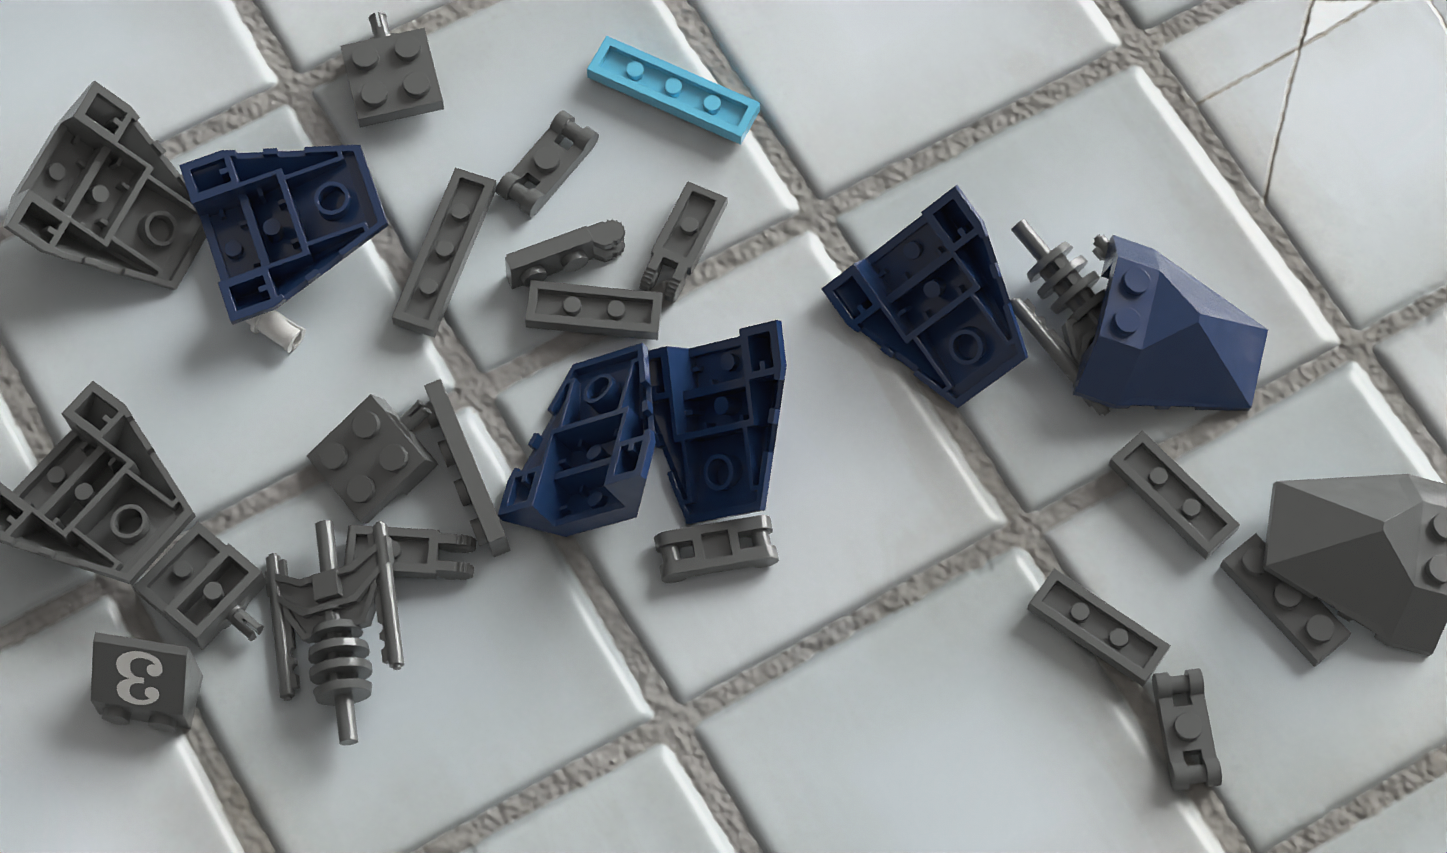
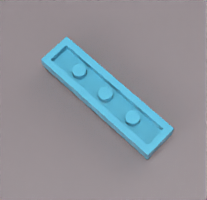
(673, 90)

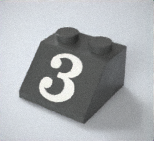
(144, 682)

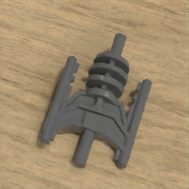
(1073, 292)
(331, 613)

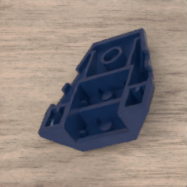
(281, 218)
(936, 301)
(1167, 339)
(720, 420)
(593, 452)

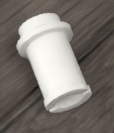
(278, 329)

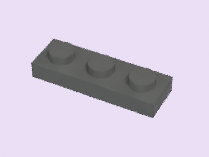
(594, 310)
(1174, 494)
(1301, 619)
(1098, 627)

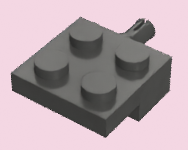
(391, 74)
(374, 456)
(203, 587)

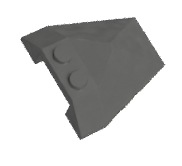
(107, 196)
(97, 495)
(1367, 551)

